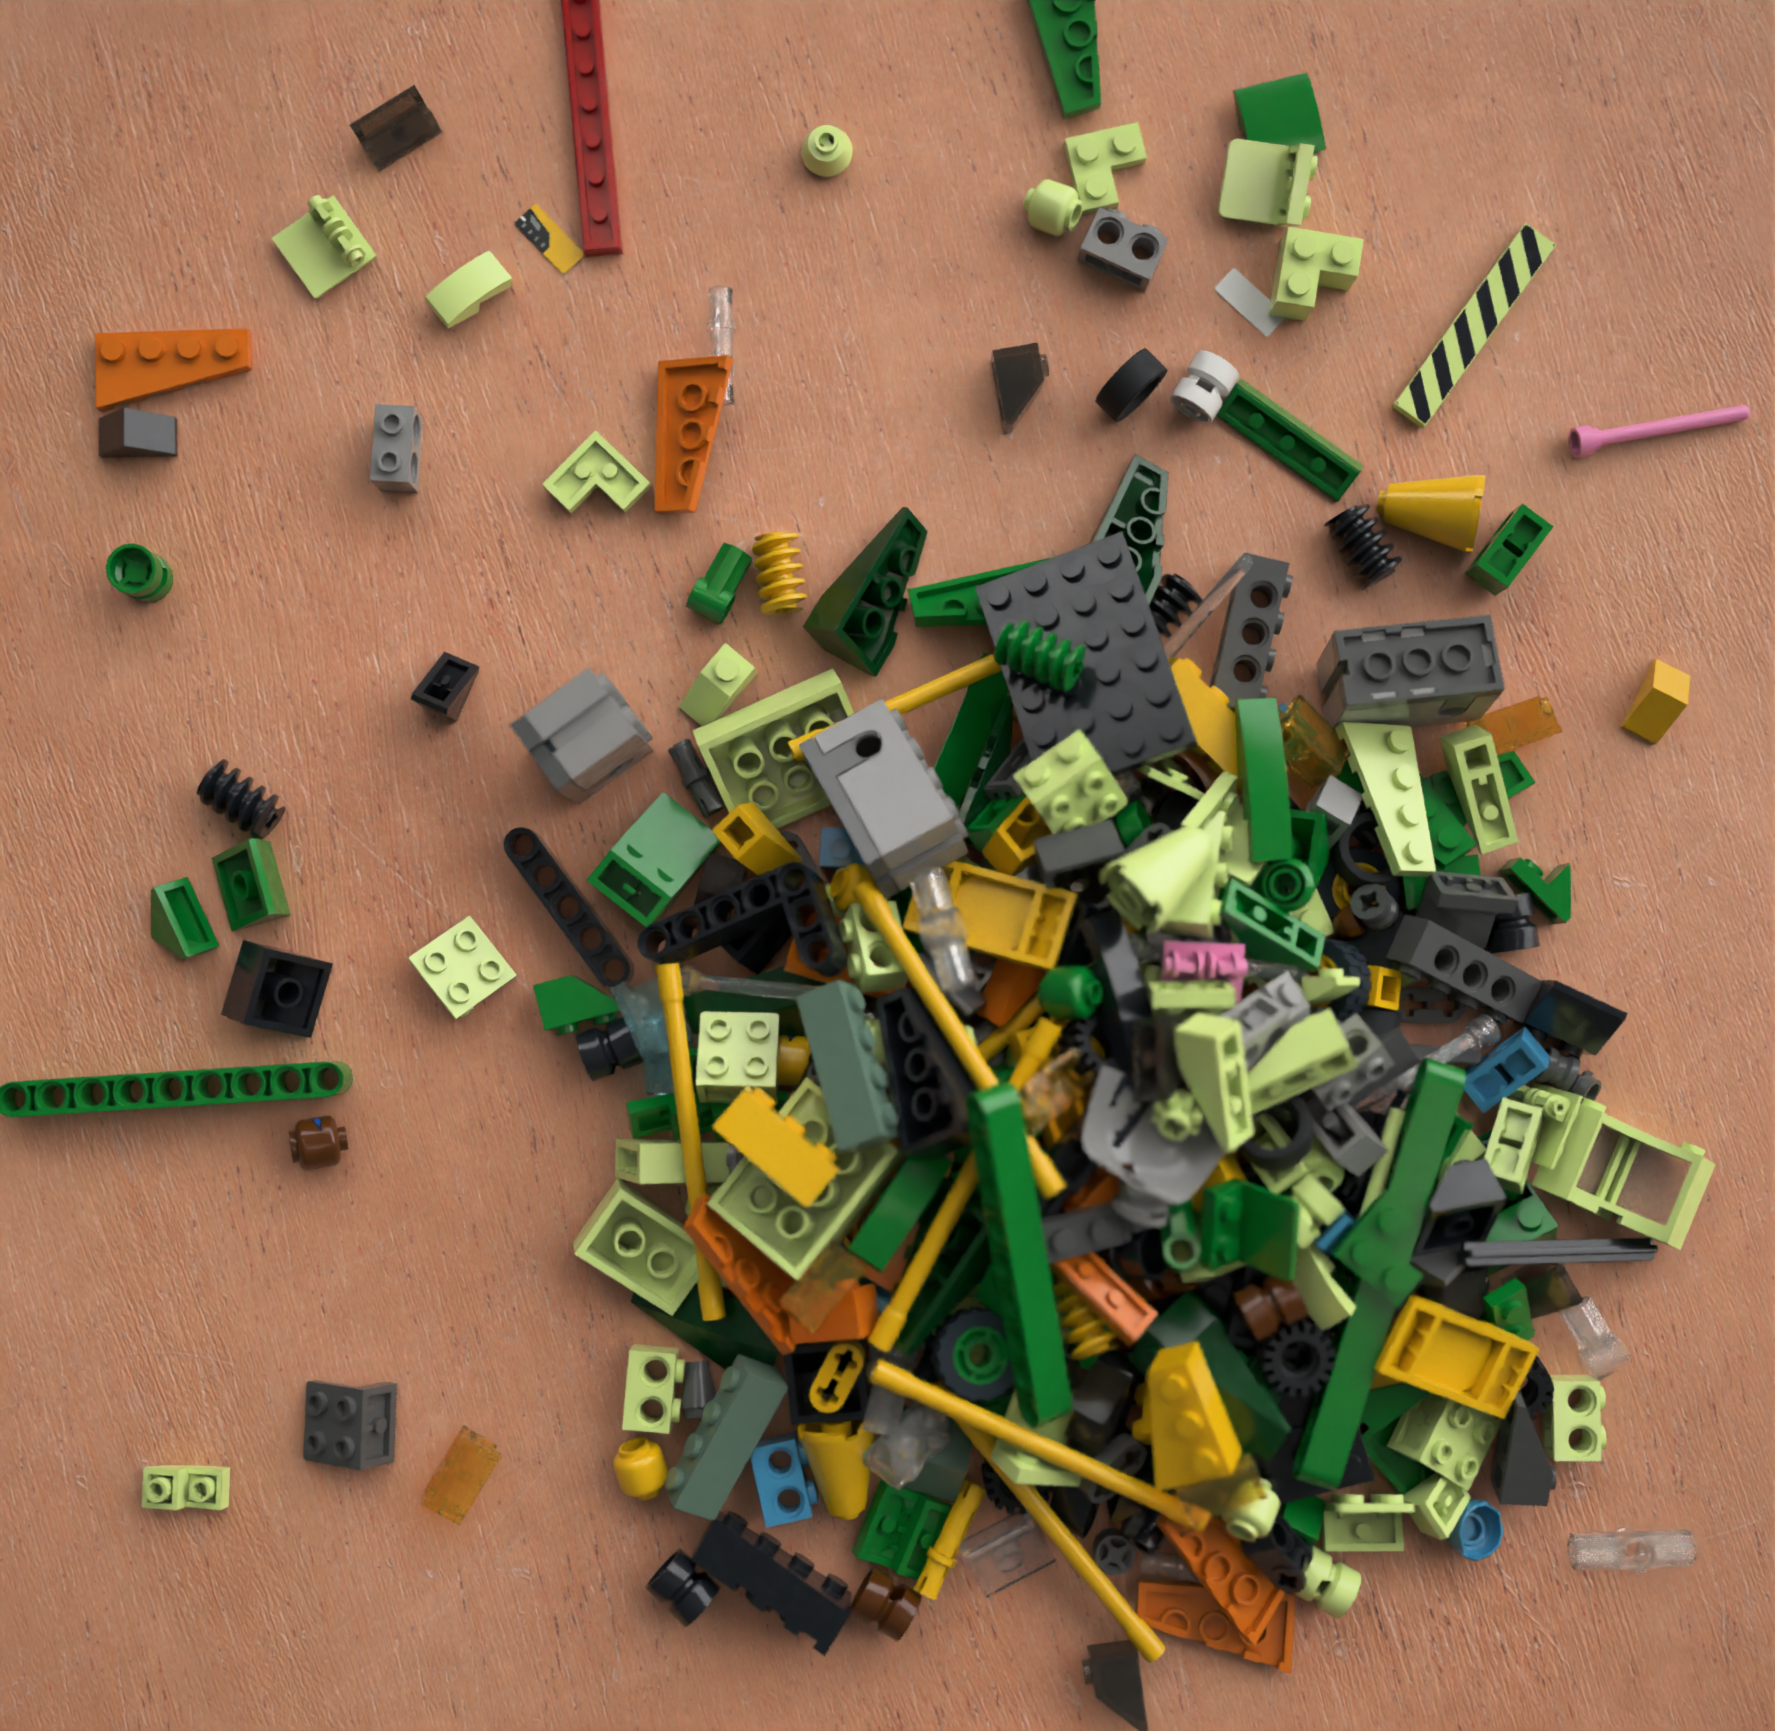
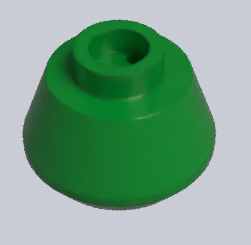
(1280, 877)

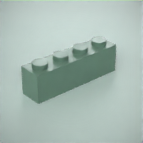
(848, 1066)
(725, 1437)

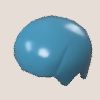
(1477, 1531)

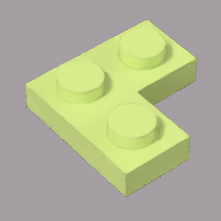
(1095, 157)
(594, 466)

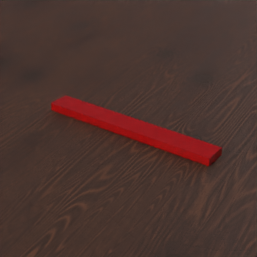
(591, 127)

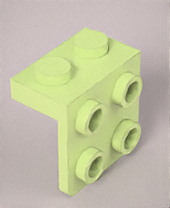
(1267, 182)
(1071, 785)
(1362, 1525)

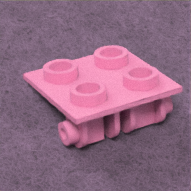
(1204, 962)

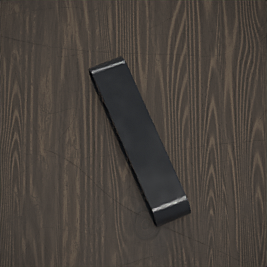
(553, 897)
(1068, 1501)

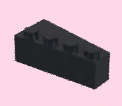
(924, 1078)
(775, 1579)

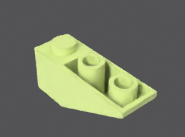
(1200, 906)

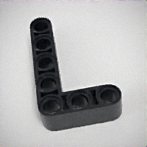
(751, 916)

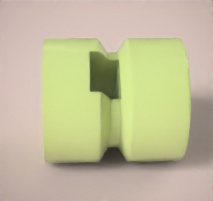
(1316, 1208)
(1330, 1584)

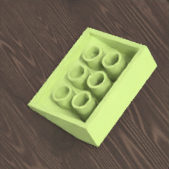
(751, 752)
(779, 1222)

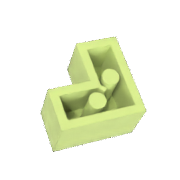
(1310, 261)

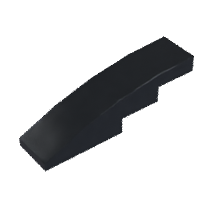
(1121, 982)
(1072, 1159)

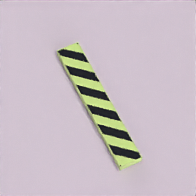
(1474, 325)

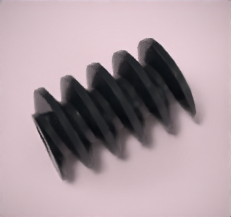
(1363, 544)
(1170, 600)
(239, 801)

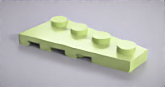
(1393, 791)

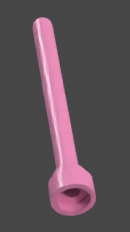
(1587, 440)

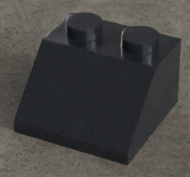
(276, 989)
(1571, 1019)
(1461, 1208)
(801, 1370)

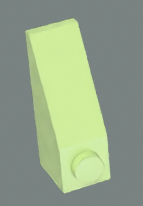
(1479, 787)
(1299, 1061)
(1215, 1071)

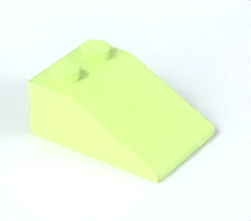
(639, 1247)

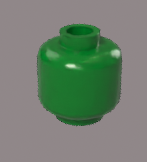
(1070, 992)

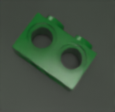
(1509, 549)

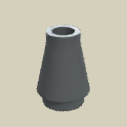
(697, 1389)

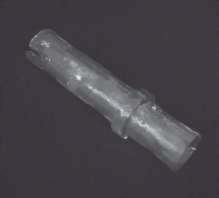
(721, 330)

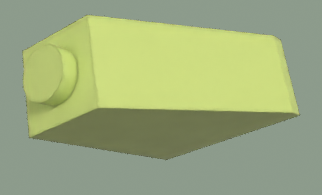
(662, 1161)

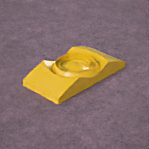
(1007, 915)
(1456, 1356)

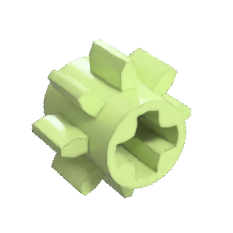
(1178, 1115)

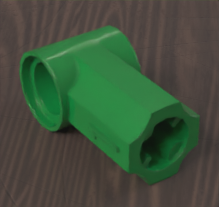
(716, 591)
(1180, 1229)

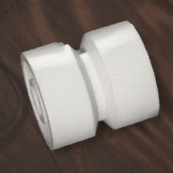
(1206, 382)

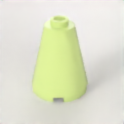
(1157, 876)

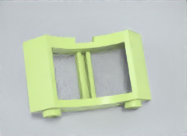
(1628, 1171)

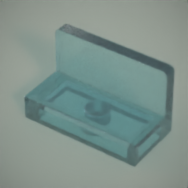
(645, 1018)

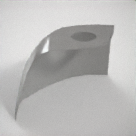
(1162, 1165)

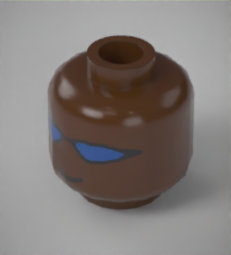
(317, 1142)

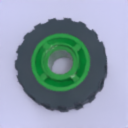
(952, 1349)

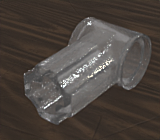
(1599, 1347)

